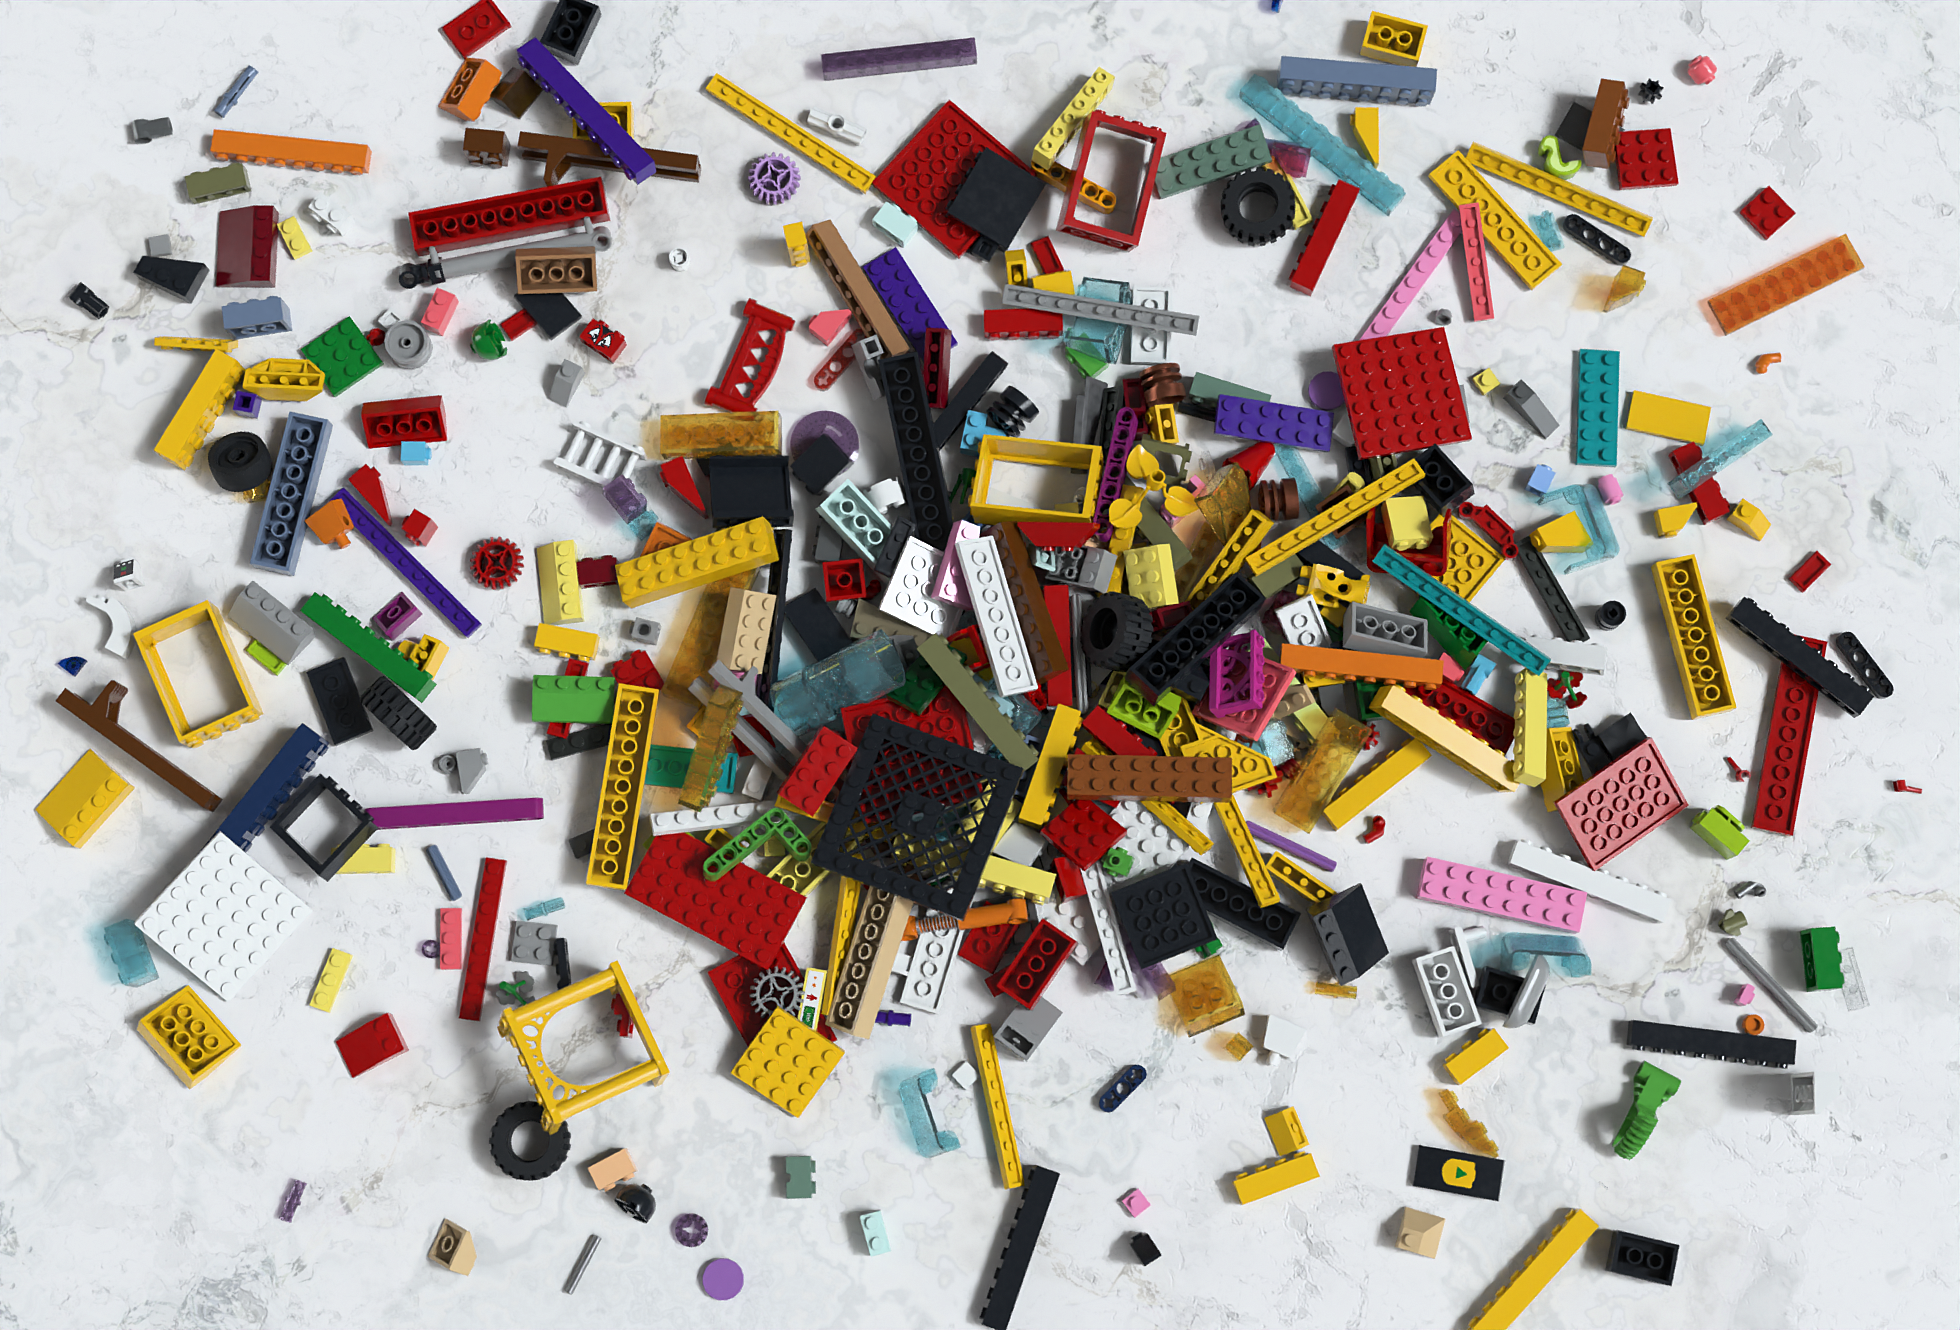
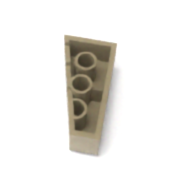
(870, 619)

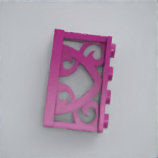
(1251, 681)

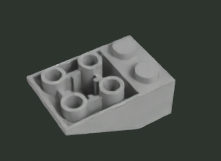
(1083, 568)
(1027, 1028)

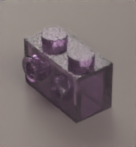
(625, 498)

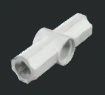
(848, 130)

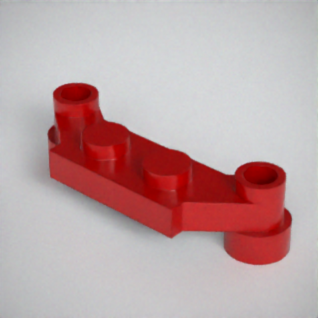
(1492, 525)

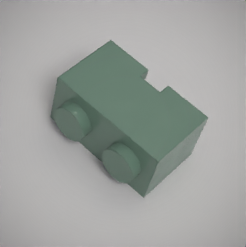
(800, 1173)

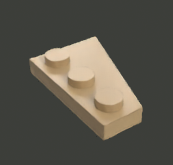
(1294, 699)

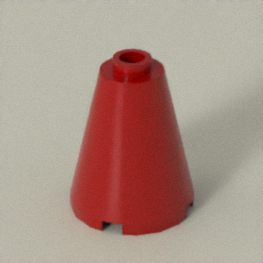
(1253, 461)

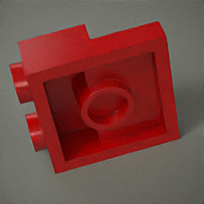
(637, 671)
(625, 1025)

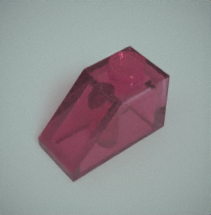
(1292, 158)

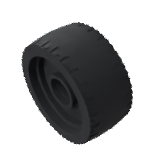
(239, 461)

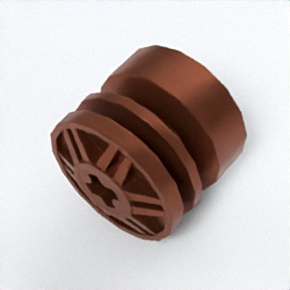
(1162, 384)
(1280, 499)

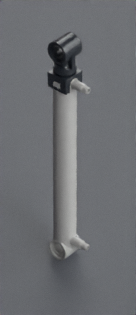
(442, 269)

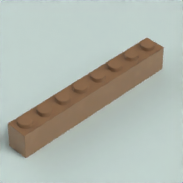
(855, 288)

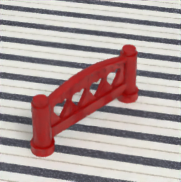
(760, 320)

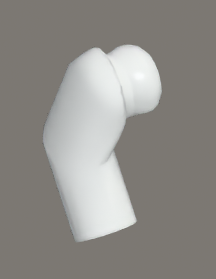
(1079, 496)
(1139, 990)

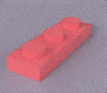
(450, 938)

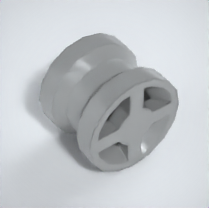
(847, 607)

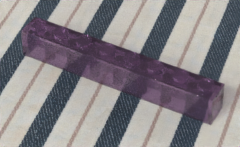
(899, 59)

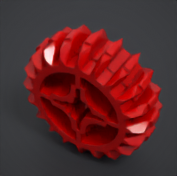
(501, 557)

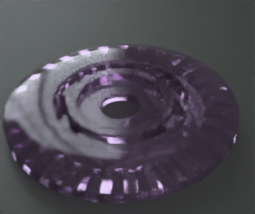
(815, 424)

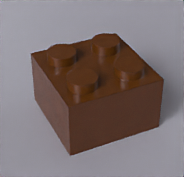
(486, 147)

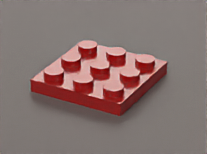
(1646, 159)
(1083, 833)

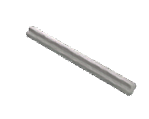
(1079, 656)
(1771, 985)

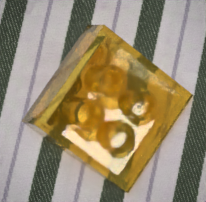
(1225, 501)
(1205, 996)

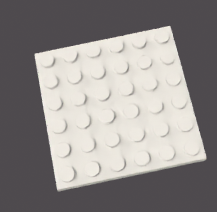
(223, 916)

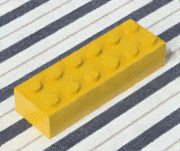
(200, 410)
(1049, 767)

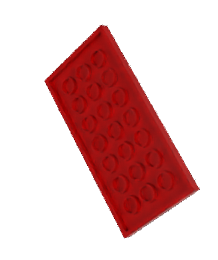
(737, 911)

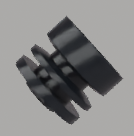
(1013, 411)

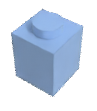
(1540, 480)

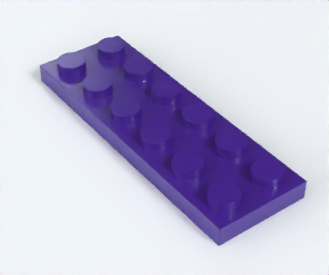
(905, 298)
(1273, 423)

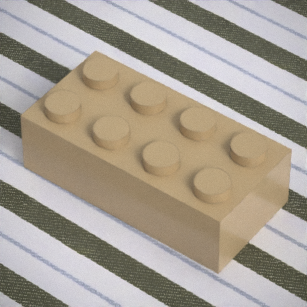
(746, 629)

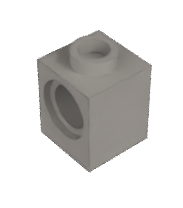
(653, 634)

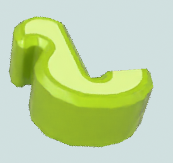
(1553, 163)

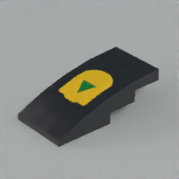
(1459, 1173)

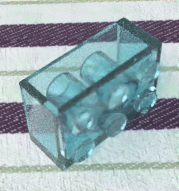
(130, 953)

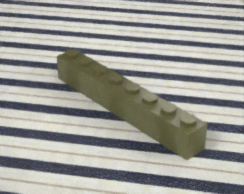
(977, 703)

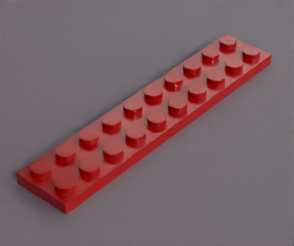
(1786, 750)

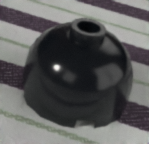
(637, 1201)

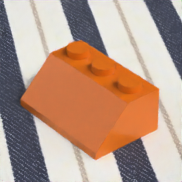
(470, 89)

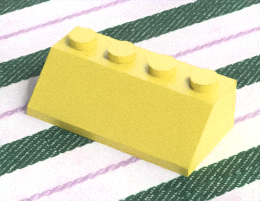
(559, 583)

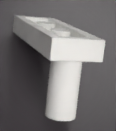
(1459, 940)

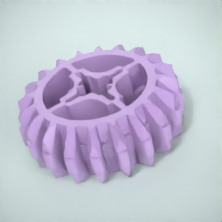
(781, 176)

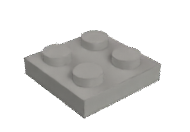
(534, 943)

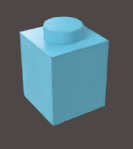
(415, 453)

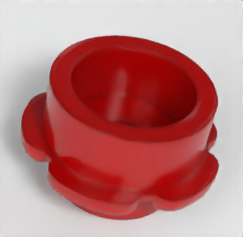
(376, 337)

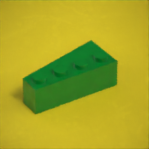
(1450, 633)

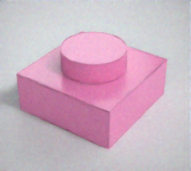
(1745, 995)
(1136, 1203)

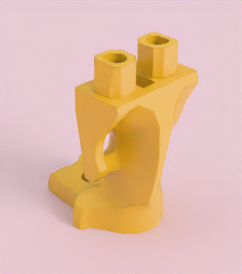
(1321, 585)

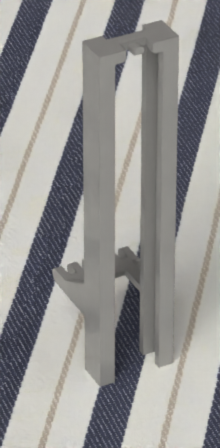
(763, 714)

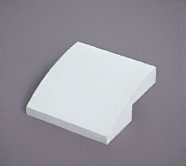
(1021, 845)

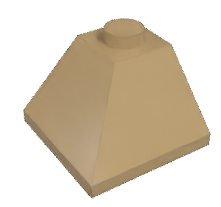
(1420, 1232)
(454, 1248)

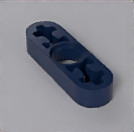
(1137, 1081)

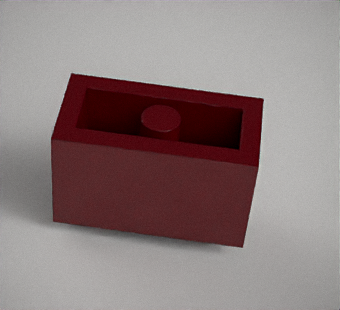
(597, 572)

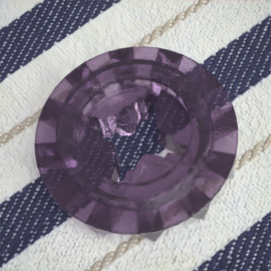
(683, 1235)

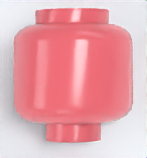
(1702, 70)

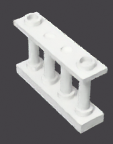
(584, 470)

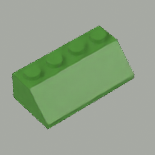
(573, 699)

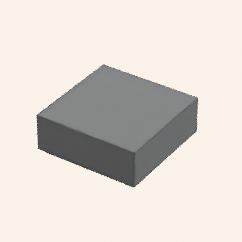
(160, 245)

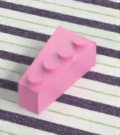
(950, 581)

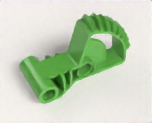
(1651, 1089)

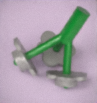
(508, 994)

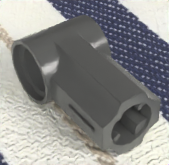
(146, 130)

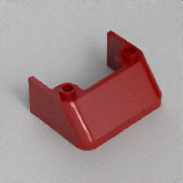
(1430, 559)

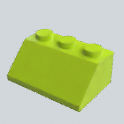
(1137, 711)

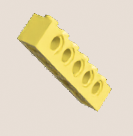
(1072, 118)

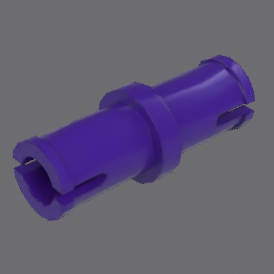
(893, 1018)

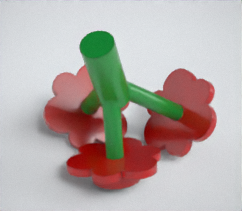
(1569, 680)

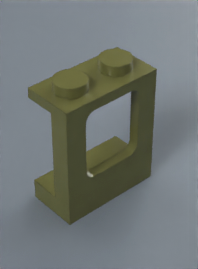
(1153, 446)

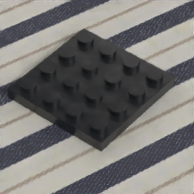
(1163, 916)

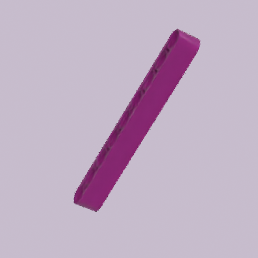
(457, 813)

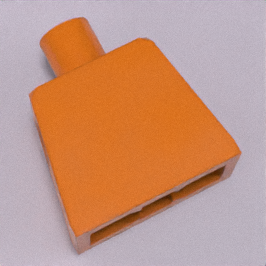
(332, 523)

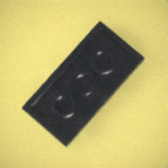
(339, 701)

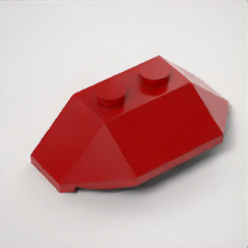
(1058, 534)

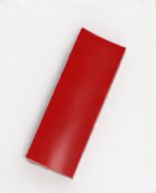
(1470, 713)

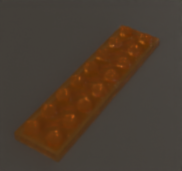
(1785, 284)

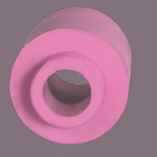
(1610, 489)

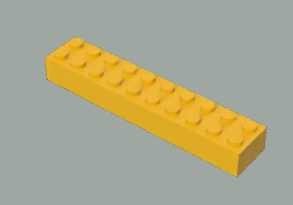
(622, 787)

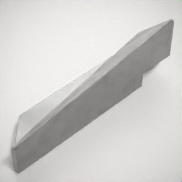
(1088, 415)

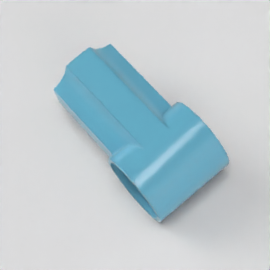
(1479, 670)

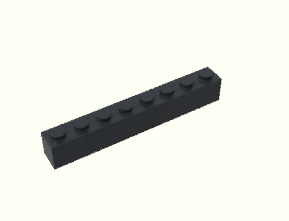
(1800, 657)
(1711, 1043)
(1020, 1249)

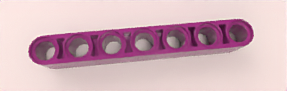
(1115, 465)

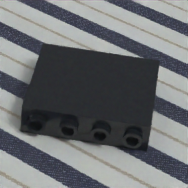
(995, 198)
(750, 489)

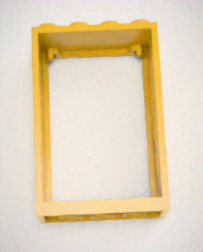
(1033, 452)
(173, 625)

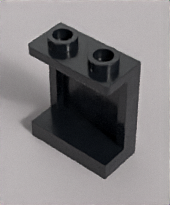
(820, 464)

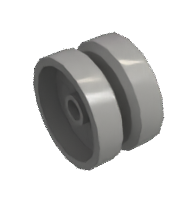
(407, 333)

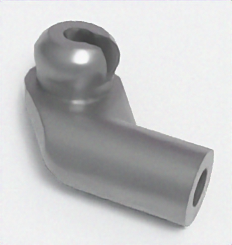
(1750, 888)

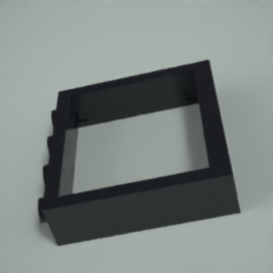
(346, 849)

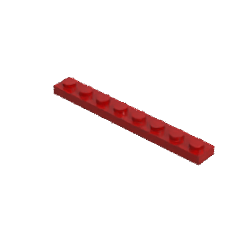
(483, 939)

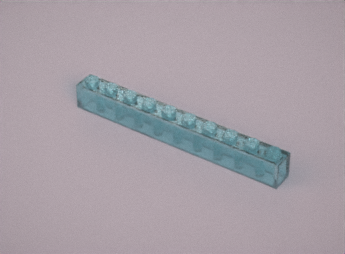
(1324, 146)

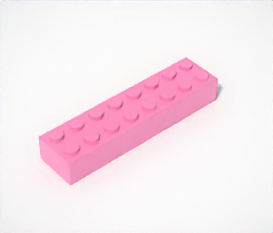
(1501, 895)

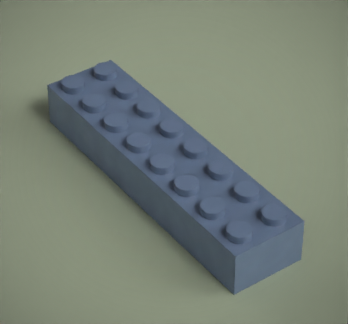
(1356, 80)
(291, 493)

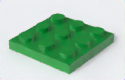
(343, 356)

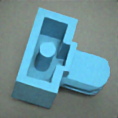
(974, 430)

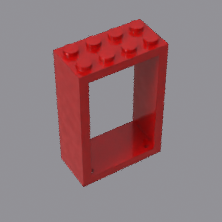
(1067, 221)

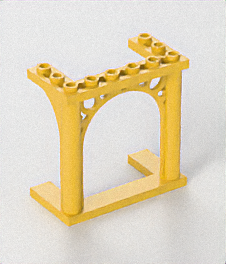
(557, 1111)

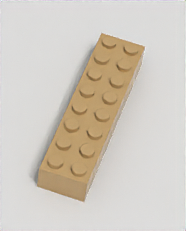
(869, 963)

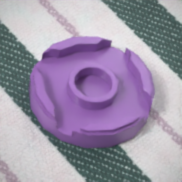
(1326, 391)
(723, 1279)

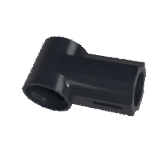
(85, 298)

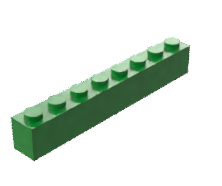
(368, 647)

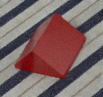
(1067, 879)

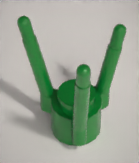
(964, 479)

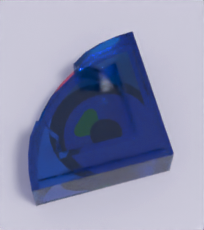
(73, 664)

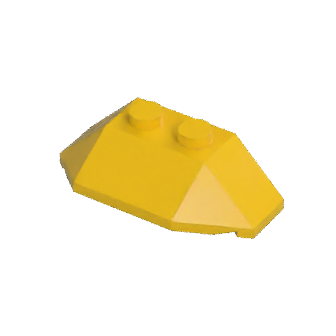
(284, 379)

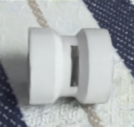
(677, 256)

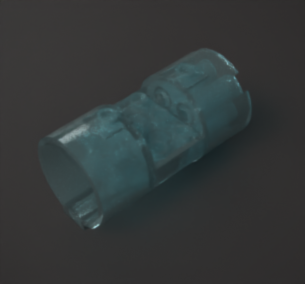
(850, 677)

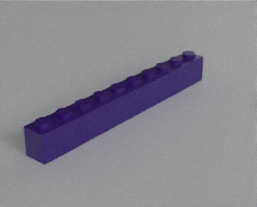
(586, 111)

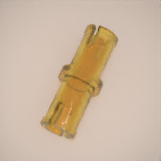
(1335, 990)

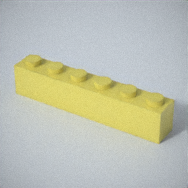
(1530, 727)

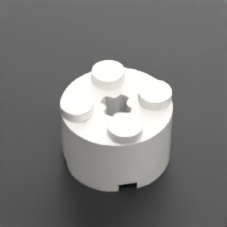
(886, 495)

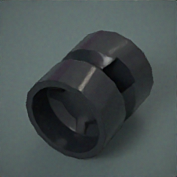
(1610, 615)

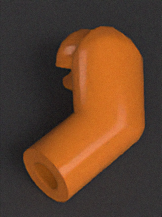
(1765, 360)

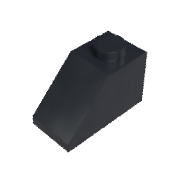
(1145, 1248)

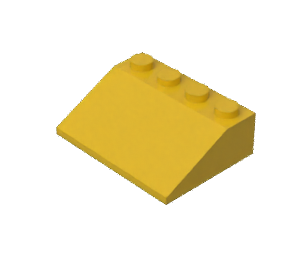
(84, 799)
(188, 1036)

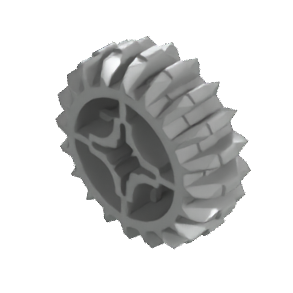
(771, 978)

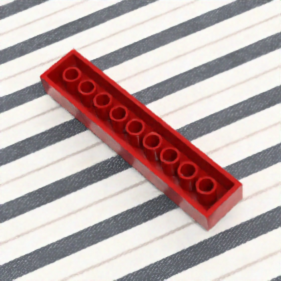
(509, 216)

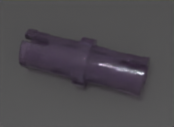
(292, 1200)

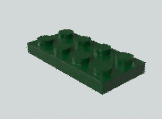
(920, 685)

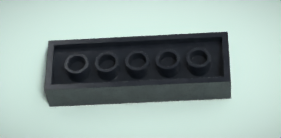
(817, 625)

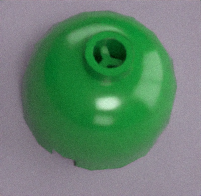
(487, 341)

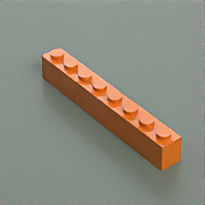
(291, 151)
(1363, 666)

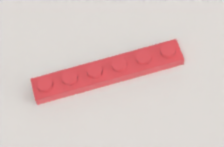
(1476, 262)

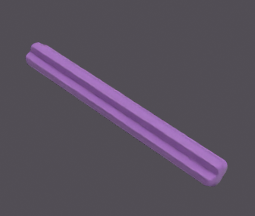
(1291, 846)

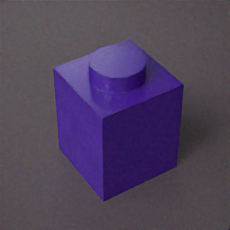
(247, 404)

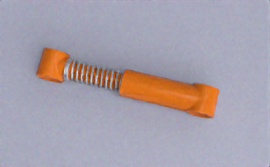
(1011, 912)

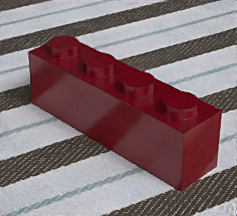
(937, 366)

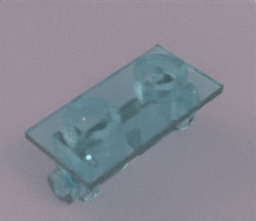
(1549, 231)

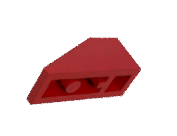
(372, 489)

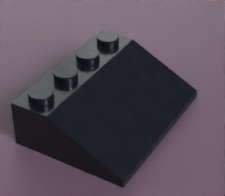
(1348, 933)

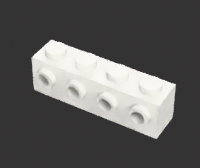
(1571, 655)

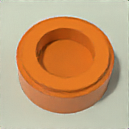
(1753, 1024)

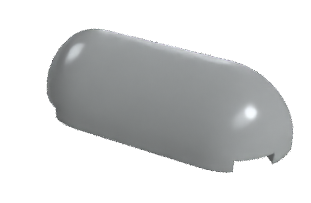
(1528, 993)

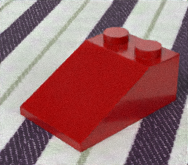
(678, 478)
(372, 1044)

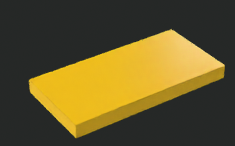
(1668, 417)

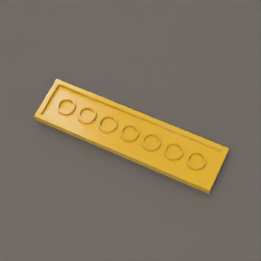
(1500, 224)

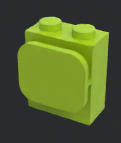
(1720, 831)

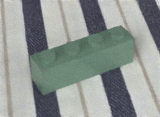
(1207, 388)

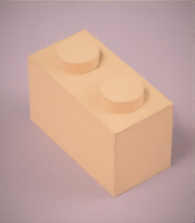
(613, 1169)

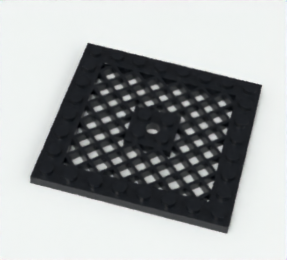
(841, 818)

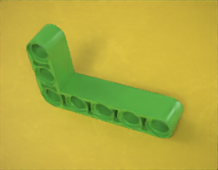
(755, 841)

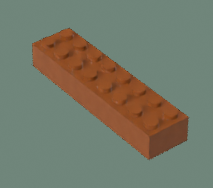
(1149, 778)

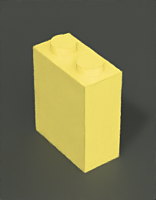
(1406, 523)

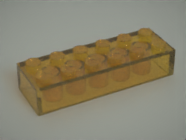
(721, 434)
(711, 748)
(1322, 770)

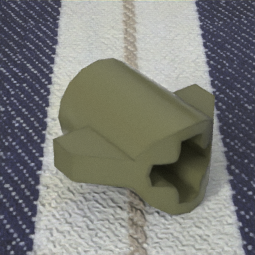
(1732, 922)

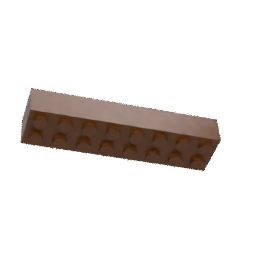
(1029, 604)

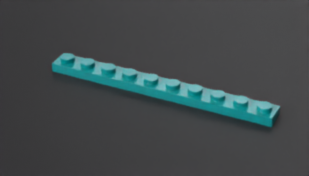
(1461, 610)

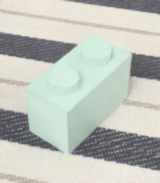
(895, 224)
(875, 1233)

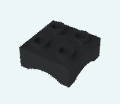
(1621, 736)

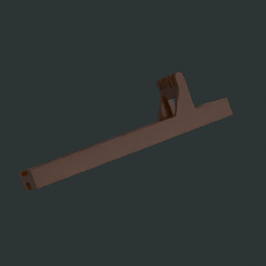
(565, 152)
(104, 717)

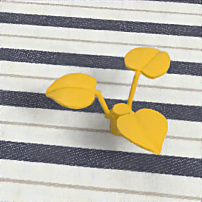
(1144, 465)

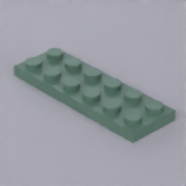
(1212, 161)

